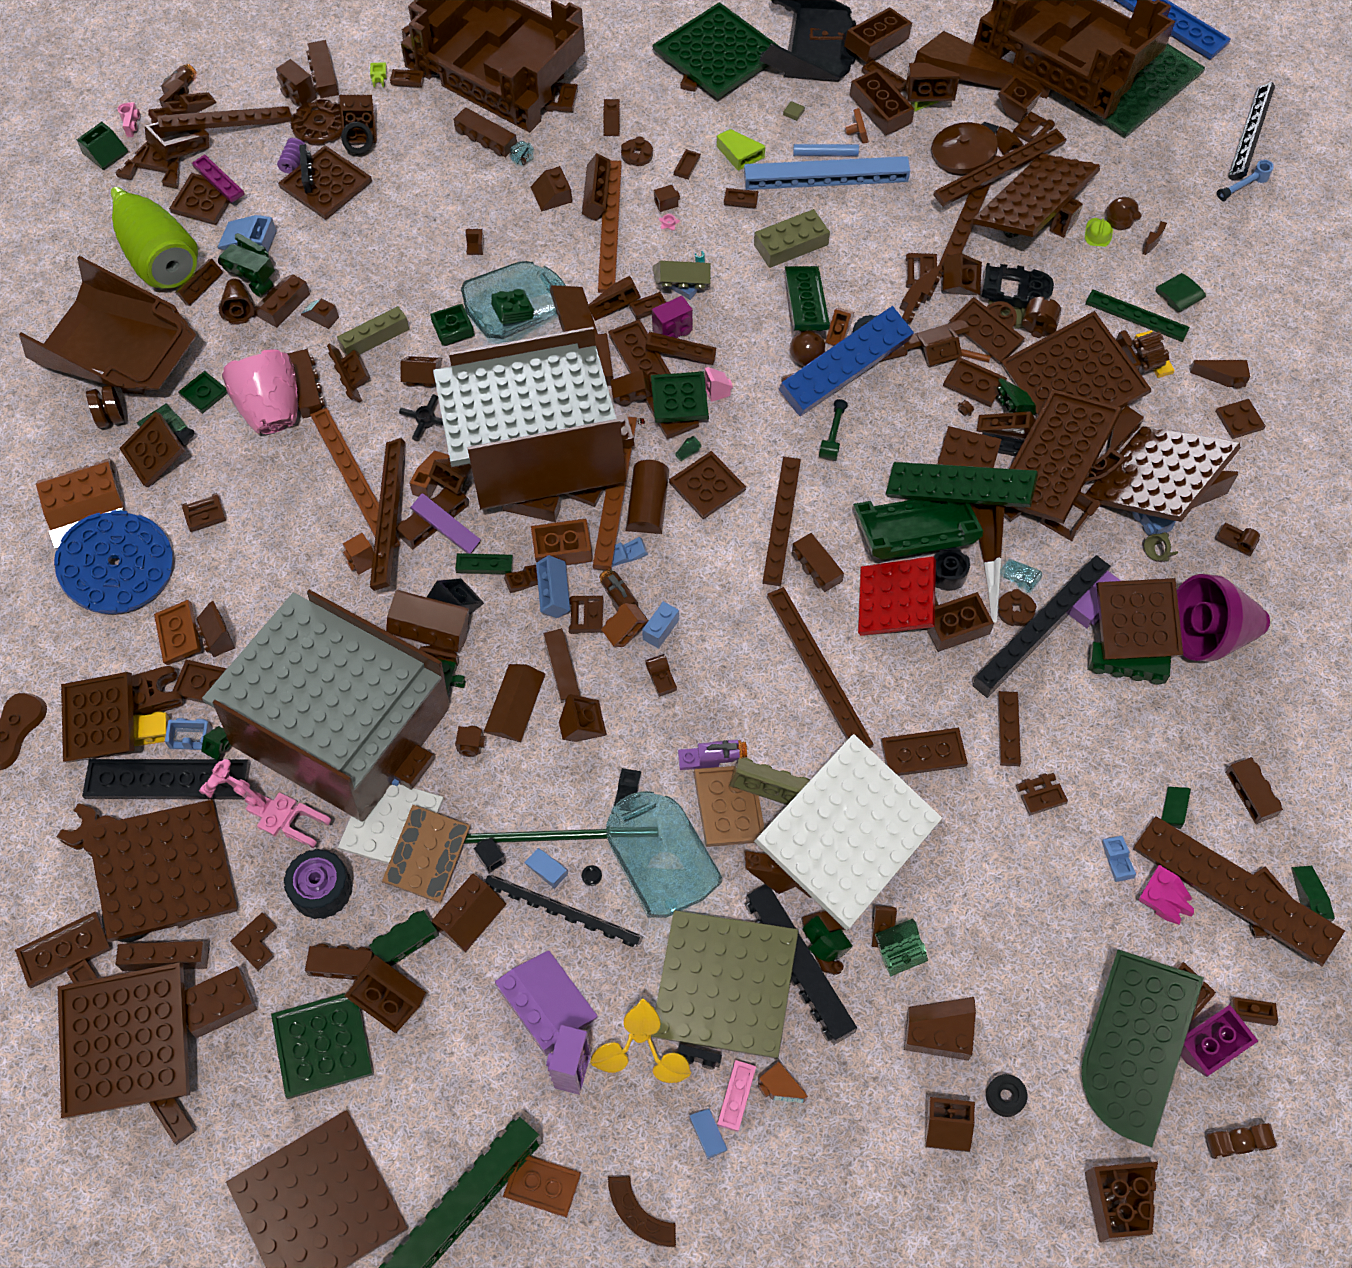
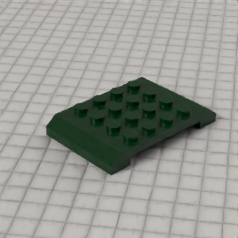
(916, 526)

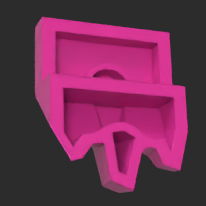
(1167, 896)

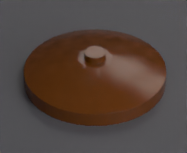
(964, 147)

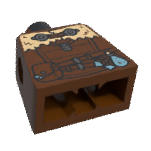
(1070, 213)

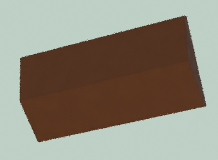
(515, 702)

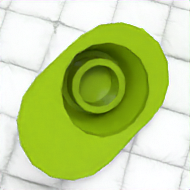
(1098, 232)

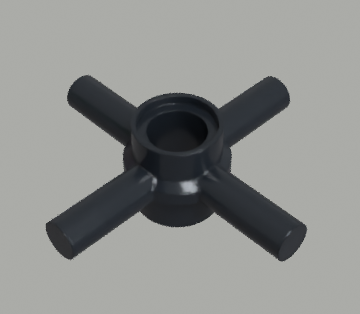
(420, 414)

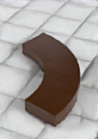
(635, 1218)

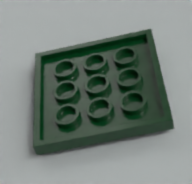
(321, 1045)

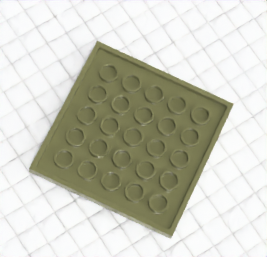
(726, 984)

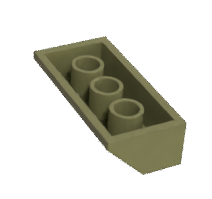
(765, 781)

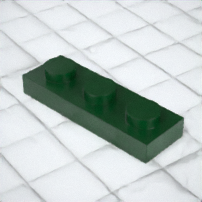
(484, 563)

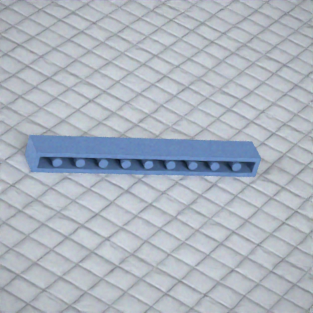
(826, 173)

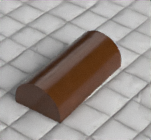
(647, 497)

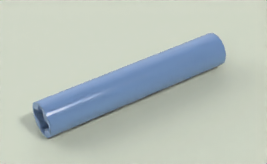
(825, 149)

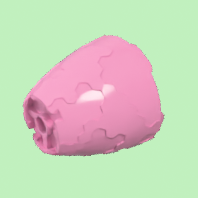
(263, 390)

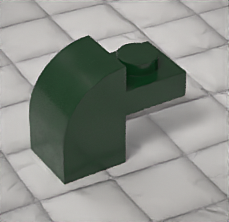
(826, 945)

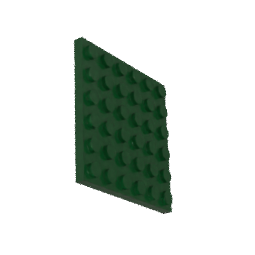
(715, 50)

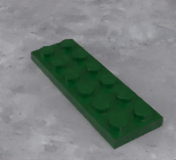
(806, 298)

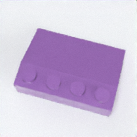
(544, 999)

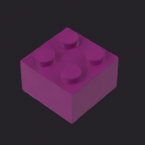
(673, 318)

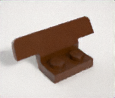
(939, 342)

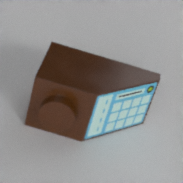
(321, 312)

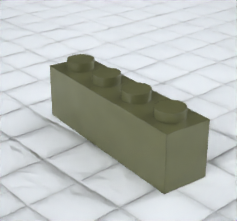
(374, 332)

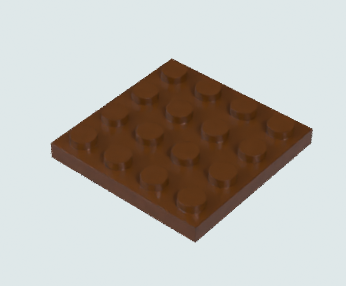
(334, 182)
(1139, 619)
(97, 717)

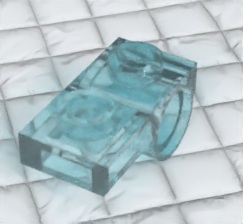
(1023, 575)

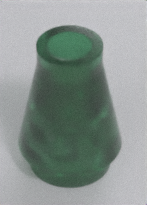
(688, 448)

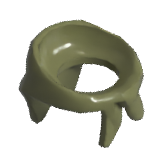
(1154, 539)

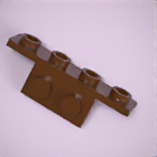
(351, 371)

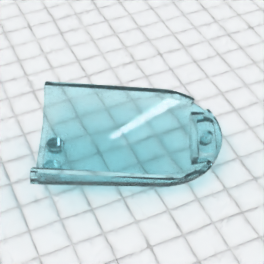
(519, 275)
(660, 854)

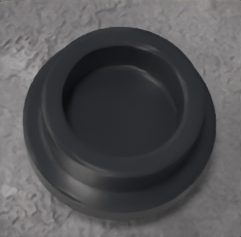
(591, 875)

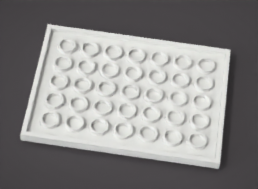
(848, 831)

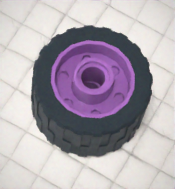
(318, 884)

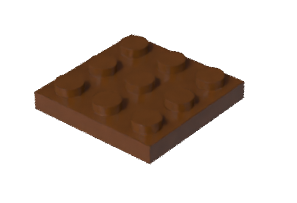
(199, 200)
(152, 449)
(968, 449)
(707, 484)

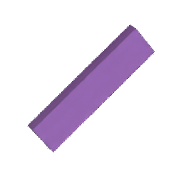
(445, 523)

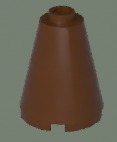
(236, 303)

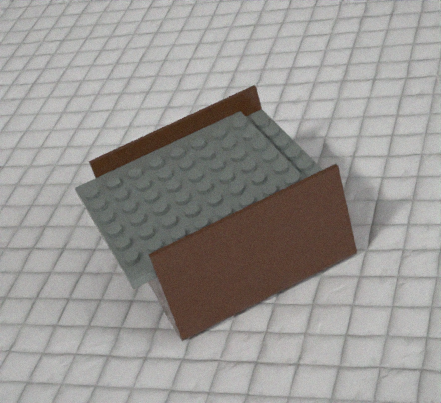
(532, 418)
(332, 703)

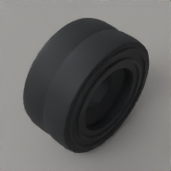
(1002, 1107)

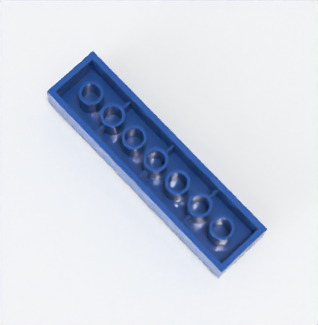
(846, 361)

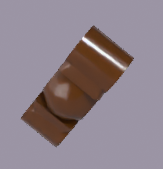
(1241, 1140)

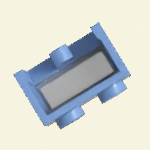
(186, 733)

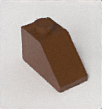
(611, 117)

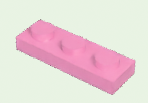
(736, 1096)

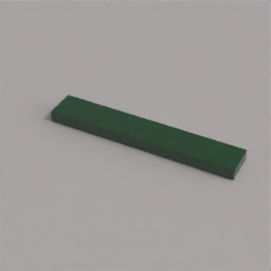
(1137, 315)

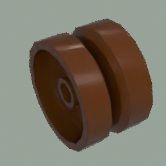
(105, 406)

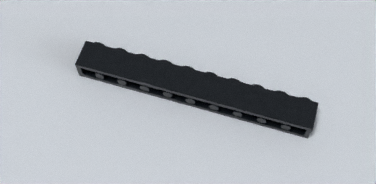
(1039, 628)

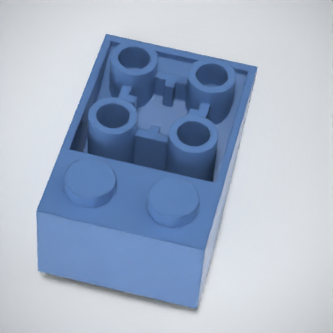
(256, 227)

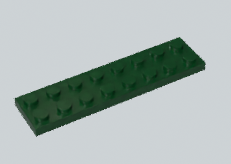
(962, 484)

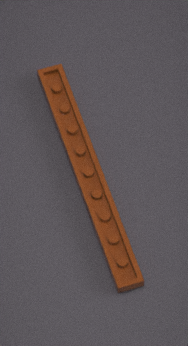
(609, 229)
(348, 468)
(612, 514)

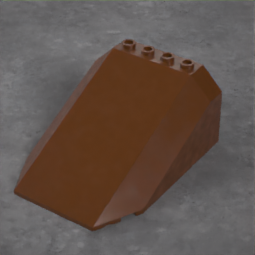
(114, 334)

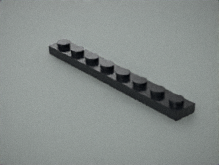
(1251, 131)
(571, 914)

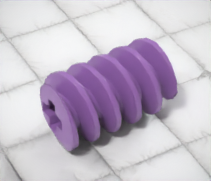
(290, 156)

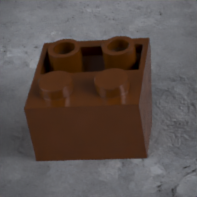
(949, 1124)

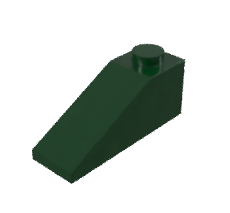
(1311, 891)

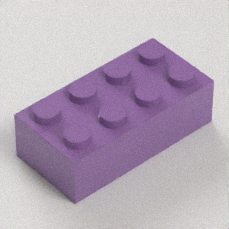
(569, 1059)

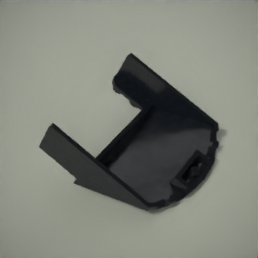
(814, 57)

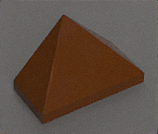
(440, 653)

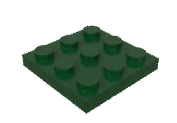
(679, 397)

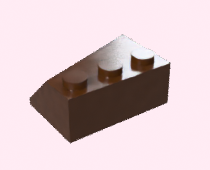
(942, 1028)
(1122, 1200)

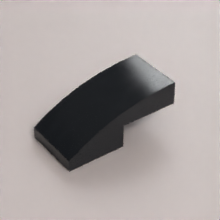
(627, 784)

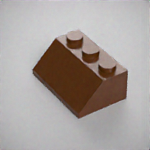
(282, 300)
(468, 912)
(385, 994)

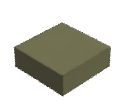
(793, 110)

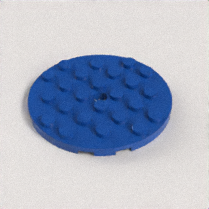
(113, 589)

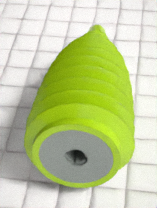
(153, 240)

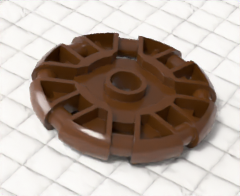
(305, 122)

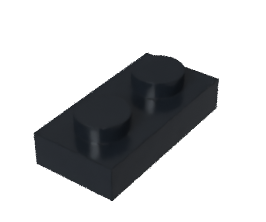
(708, 1059)

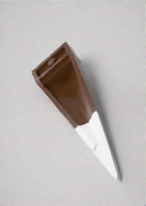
(991, 520)

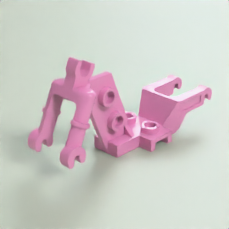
(273, 814)

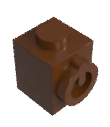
(470, 741)

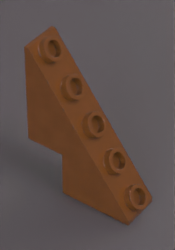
(770, 872)

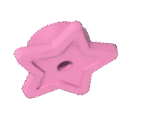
(668, 218)

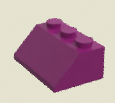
(1217, 1041)

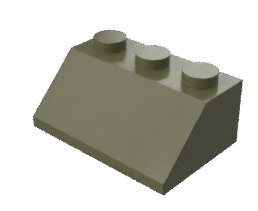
(682, 274)

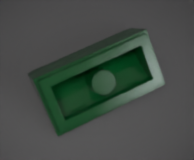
(1176, 806)

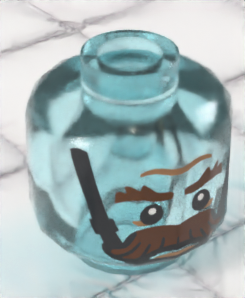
(521, 153)

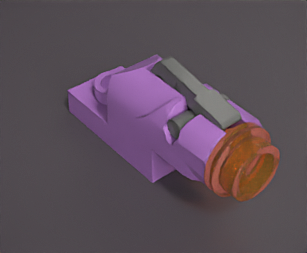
(711, 754)

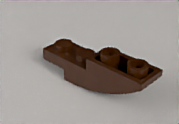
(920, 292)

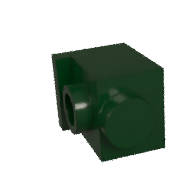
(215, 743)

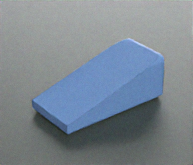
(546, 868)

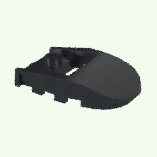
(1031, 284)

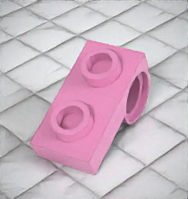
(129, 116)

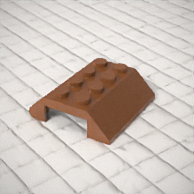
(79, 494)

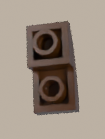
(522, 579)

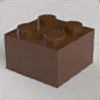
(295, 83)

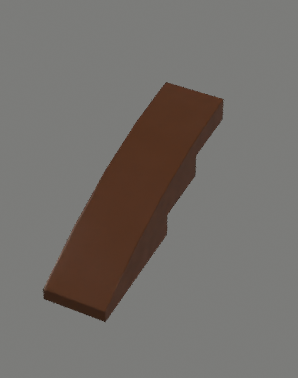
(187, 104)

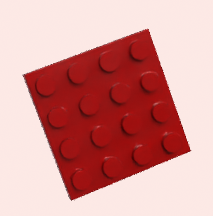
(897, 596)

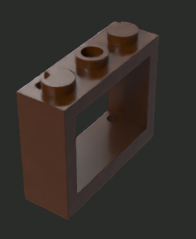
(177, 147)

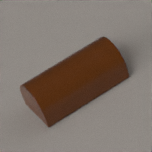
(1255, 1011)

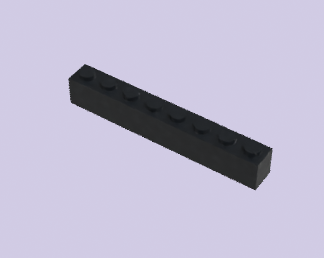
(806, 972)

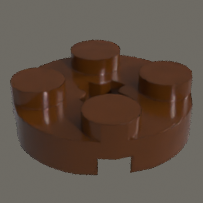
(637, 144)
(1017, 598)

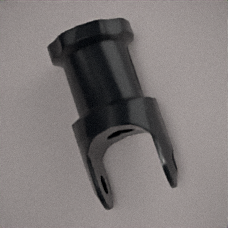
(184, 435)

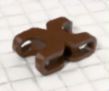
(79, 838)

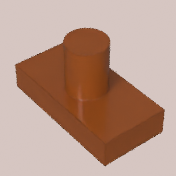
(858, 126)

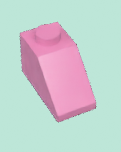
(717, 384)

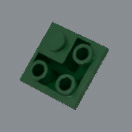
(1014, 398)

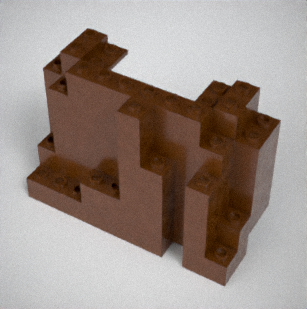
(1077, 45)
(495, 51)

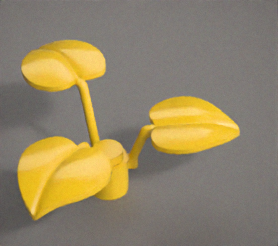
(641, 1023)

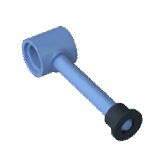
(1261, 174)

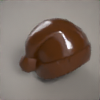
(1122, 213)

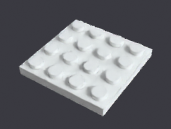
(380, 831)

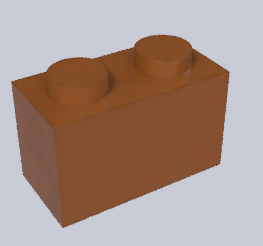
(358, 553)
(624, 625)

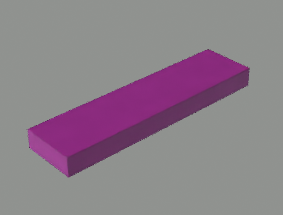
(218, 178)

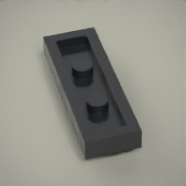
(306, 168)

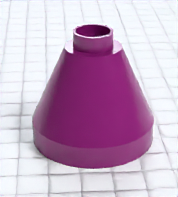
(1217, 617)

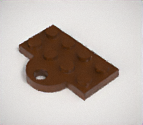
(990, 329)

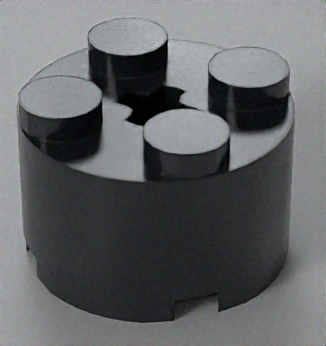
(951, 568)

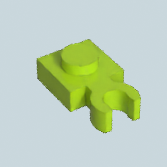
(378, 72)

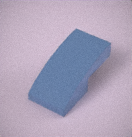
(629, 552)
(1118, 858)

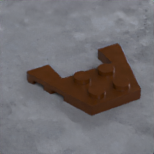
(149, 158)

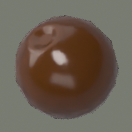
(806, 347)

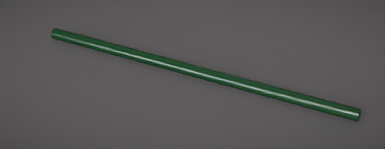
(530, 836)

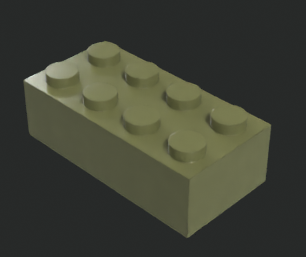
(791, 238)

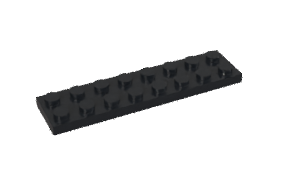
(158, 778)

